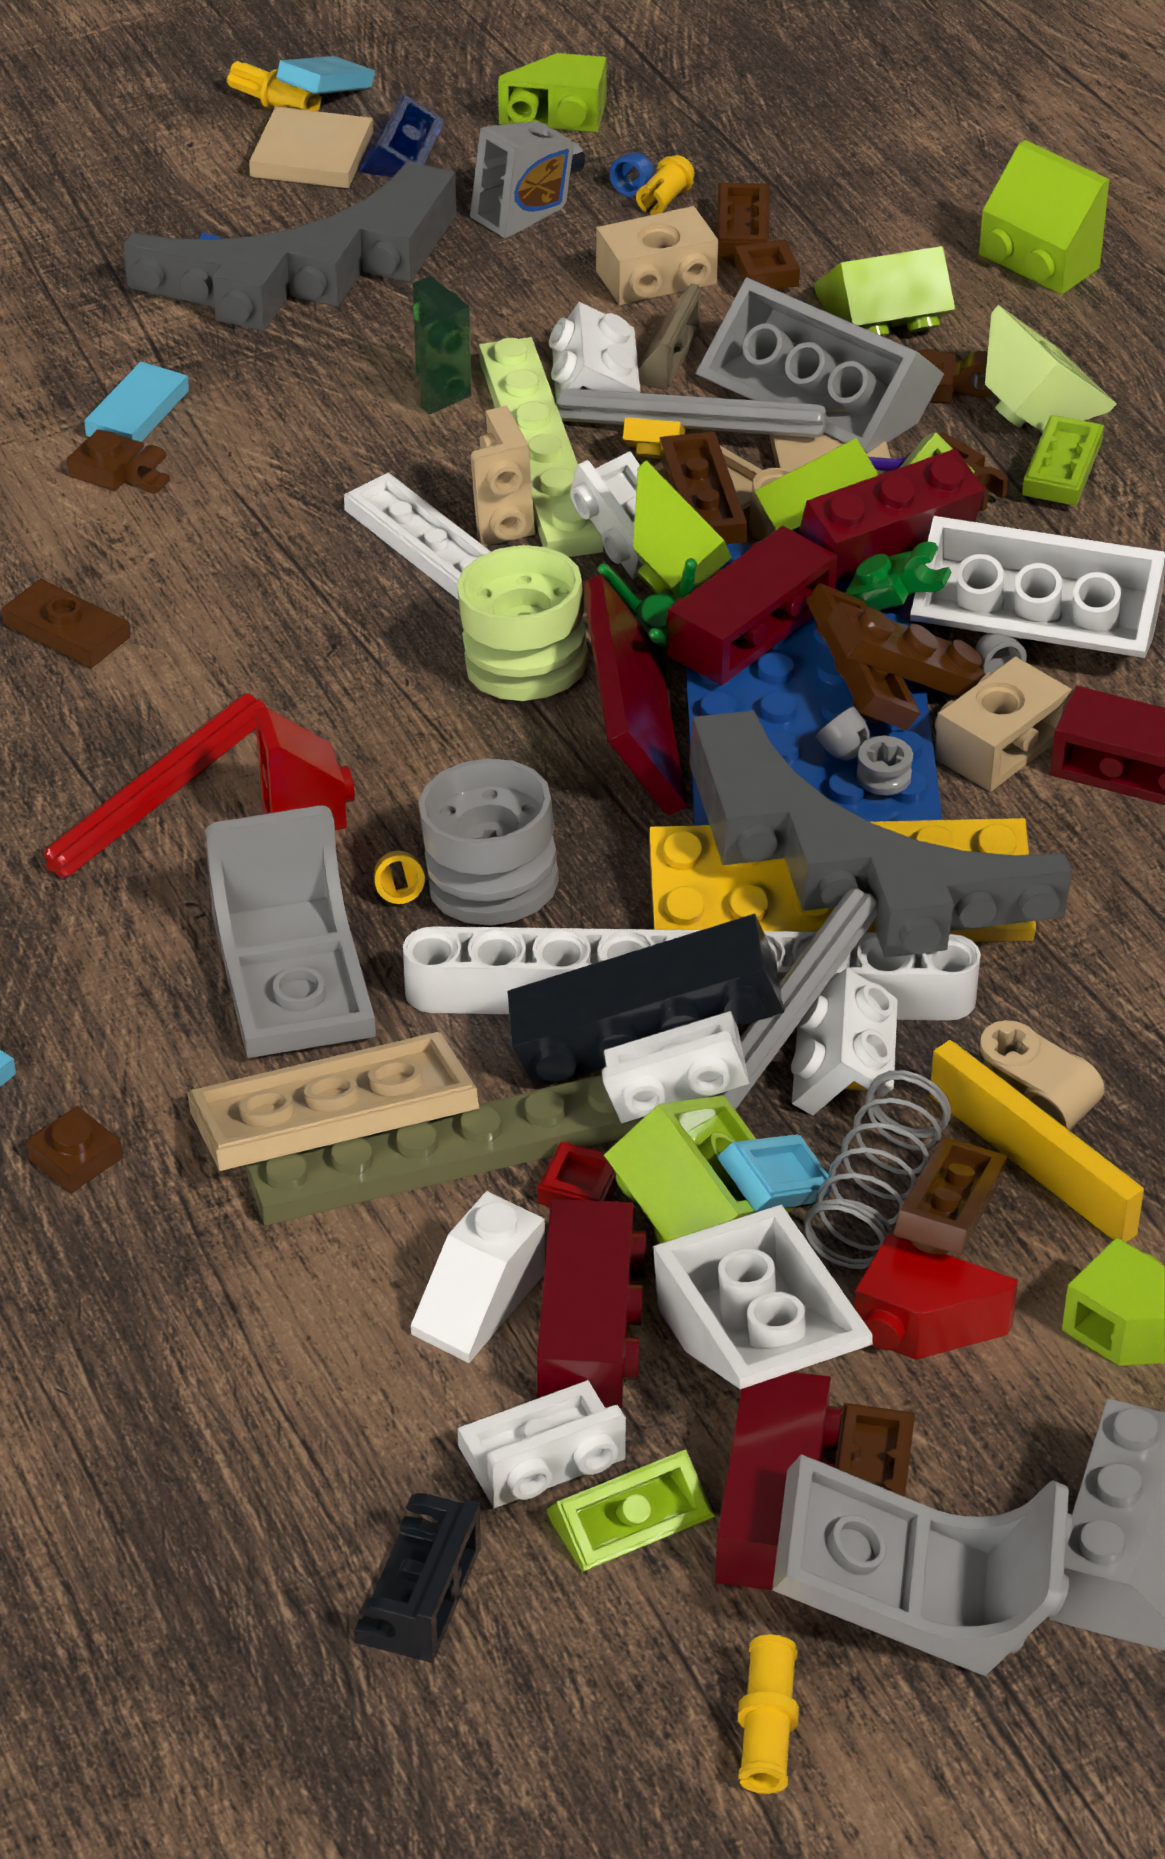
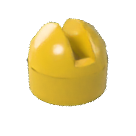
(384, 877)

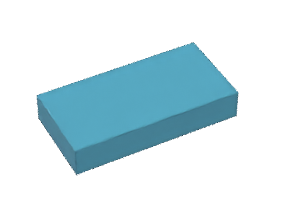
(325, 74)
(138, 402)
(775, 1171)

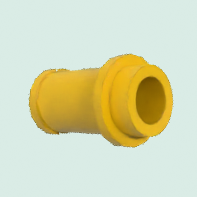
(672, 177)

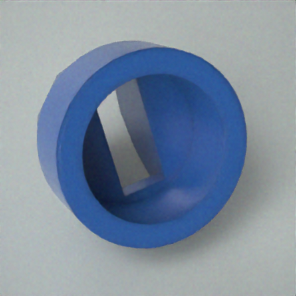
(624, 166)

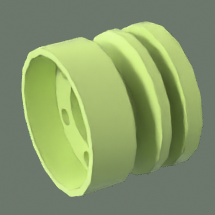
(523, 622)

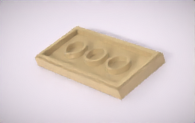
(331, 1100)

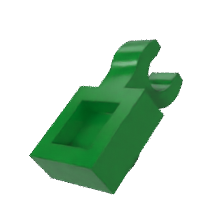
(888, 580)

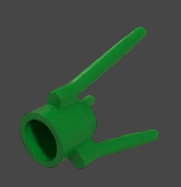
(653, 609)

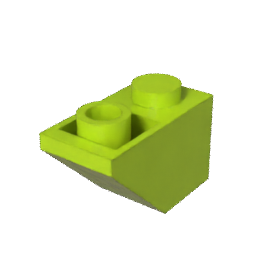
(556, 91)
(1119, 1306)

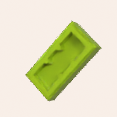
(1063, 460)

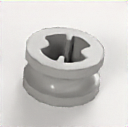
(884, 765)

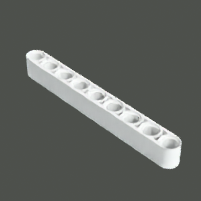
(475, 966)

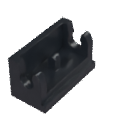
(422, 1578)

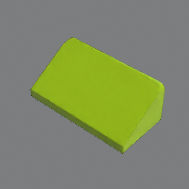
(787, 496)
(631, 1511)

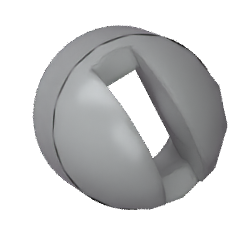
(993, 651)
(844, 734)

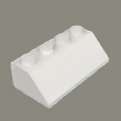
(1044, 587)

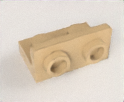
(502, 481)

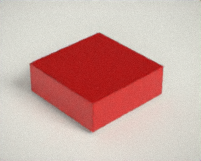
(577, 1175)

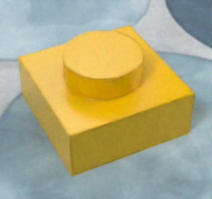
(645, 435)

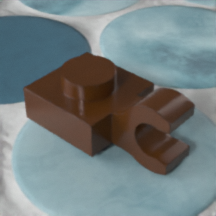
(958, 376)
(114, 459)

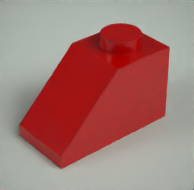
(299, 769)
(931, 1301)

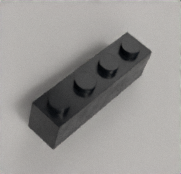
(575, 1016)

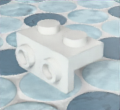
(594, 352)
(609, 501)
(844, 1040)
(675, 1066)
(543, 1443)

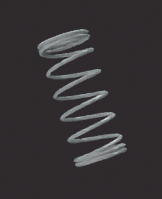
(860, 1209)

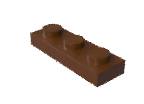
(702, 478)
(905, 650)
(875, 692)
(950, 1197)

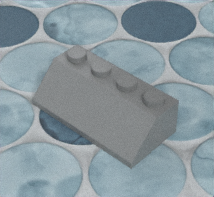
(800, 354)

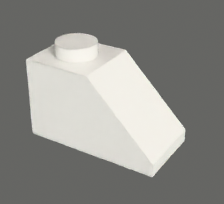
(481, 1276)

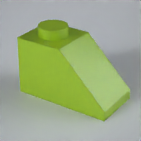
(669, 534)

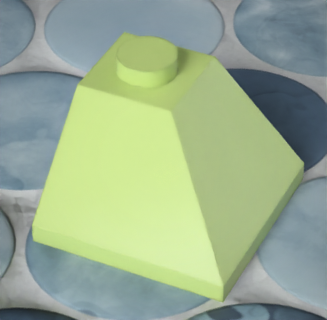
(1037, 377)

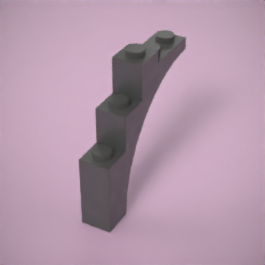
(317, 262)
(920, 888)

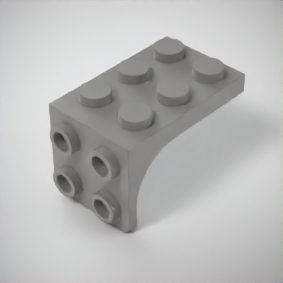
(286, 932)
(918, 1573)

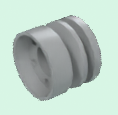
(489, 841)

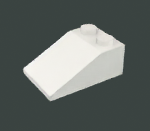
(754, 1299)

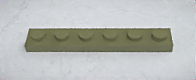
(436, 1150)

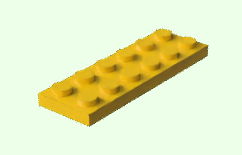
(699, 892)

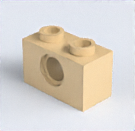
(656, 255)
(1000, 723)

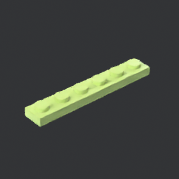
(519, 381)

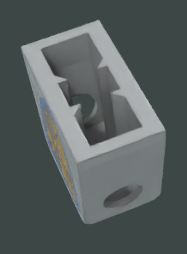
(521, 175)

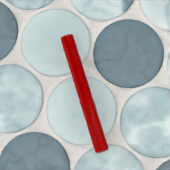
(152, 787)

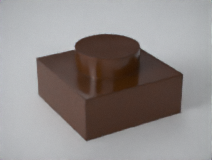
(768, 264)
(74, 1149)

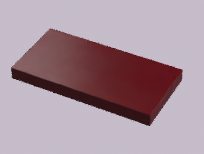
(634, 695)

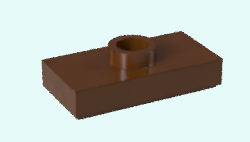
(741, 216)
(66, 623)
(876, 1445)

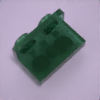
(441, 345)

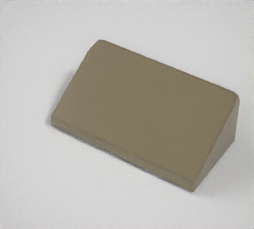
(671, 341)

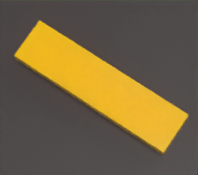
(1038, 1143)

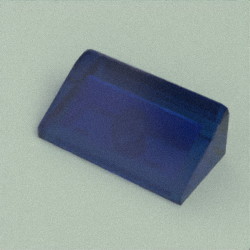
(403, 137)

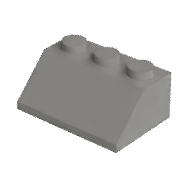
(1120, 1531)

